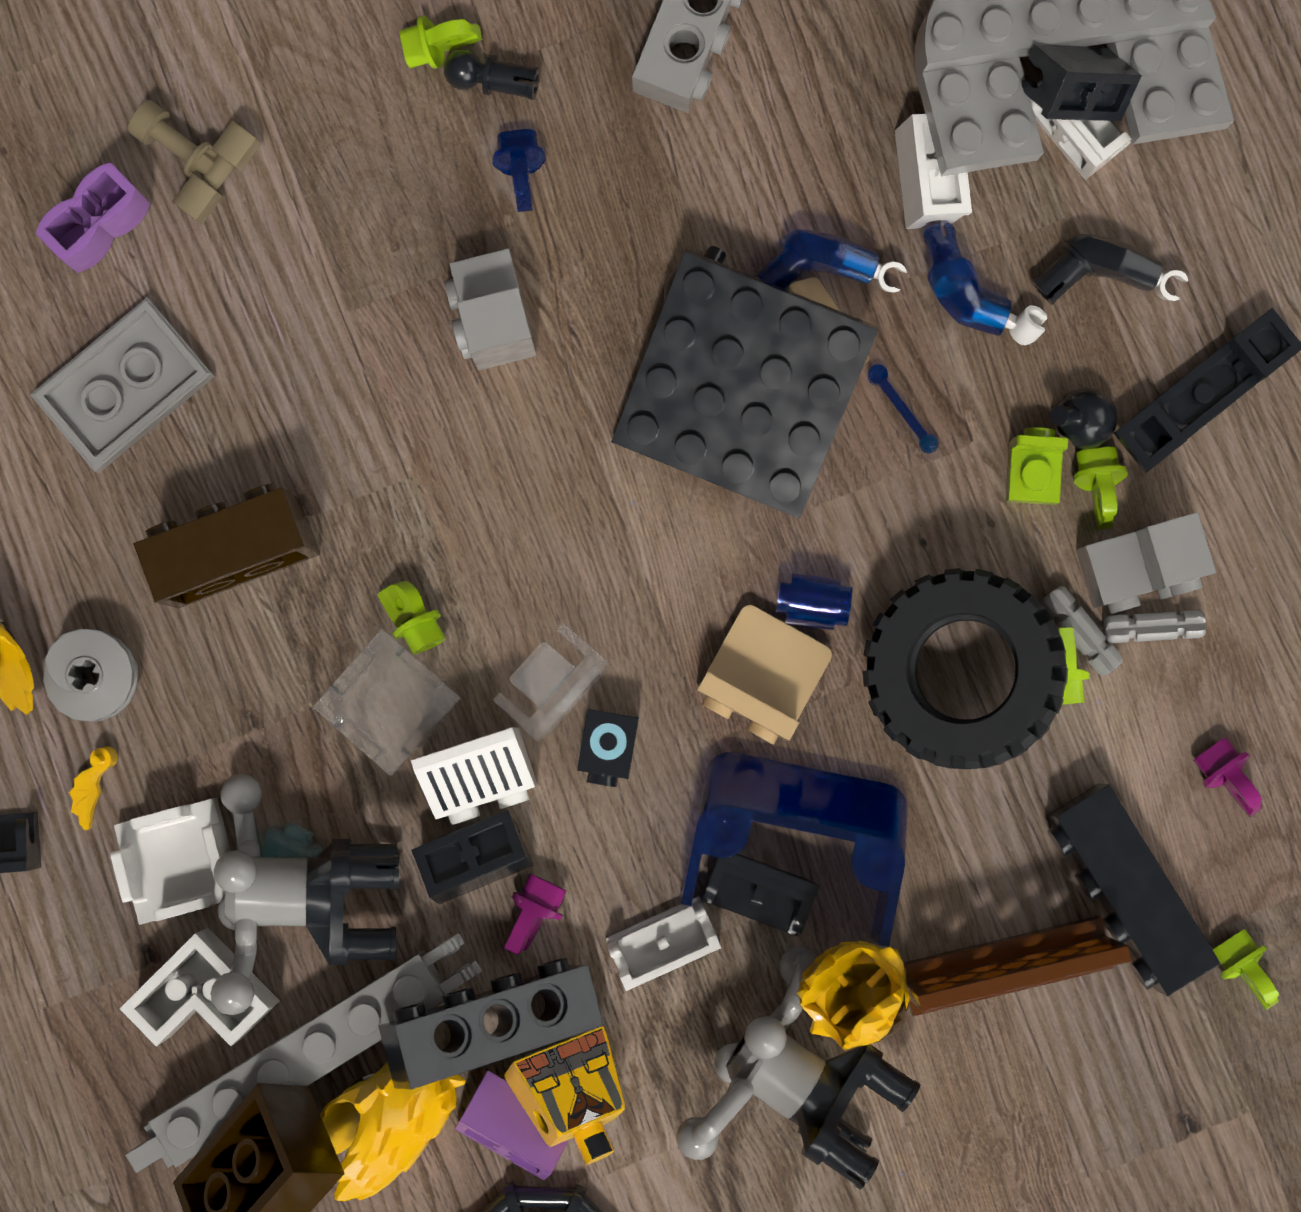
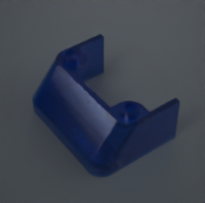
(809, 800)

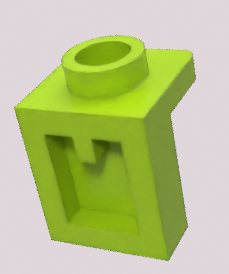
(1035, 467)

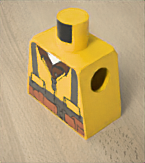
(571, 1092)

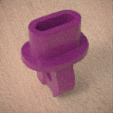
(1223, 767)
(538, 902)

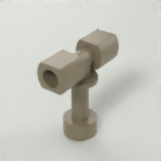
(205, 164)

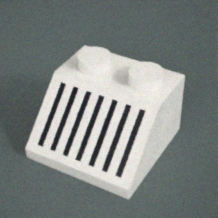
(476, 774)

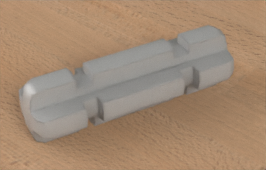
(1154, 626)
(1088, 636)

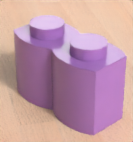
(85, 225)

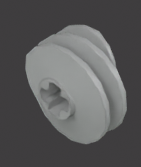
(69, 689)

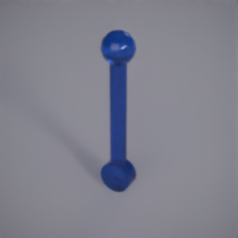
(878, 376)

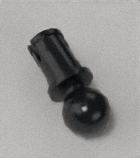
(465, 70)

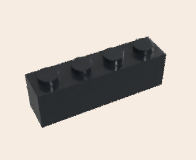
(1132, 889)

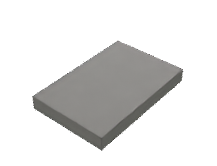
(122, 385)

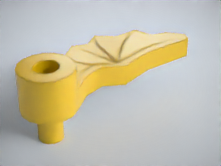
(87, 786)

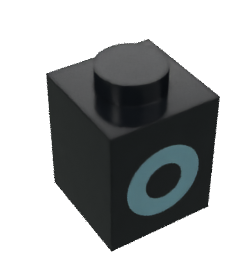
(607, 747)

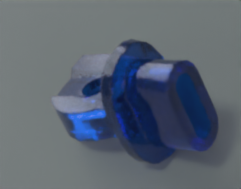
(518, 157)

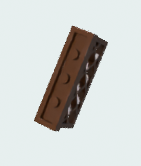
(1011, 965)

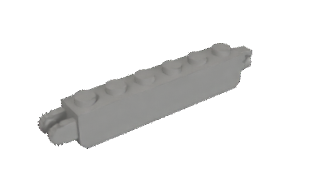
(301, 1054)

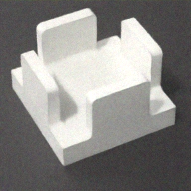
(170, 860)

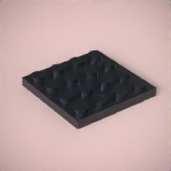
(744, 383)

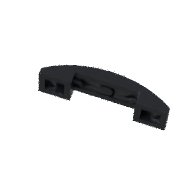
(1208, 390)

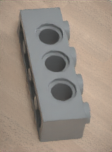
(676, 80)

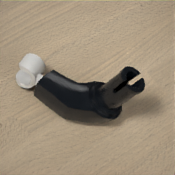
(1103, 258)

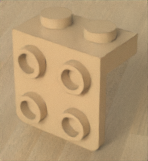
(764, 674)

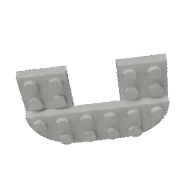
(974, 72)

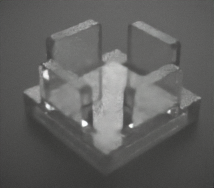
(553, 684)
(387, 702)

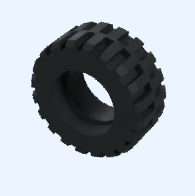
(951, 598)

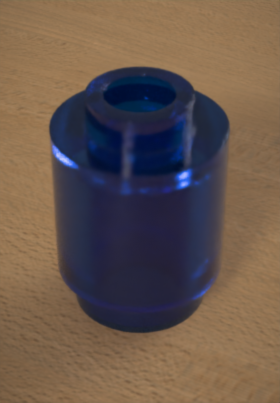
(814, 601)

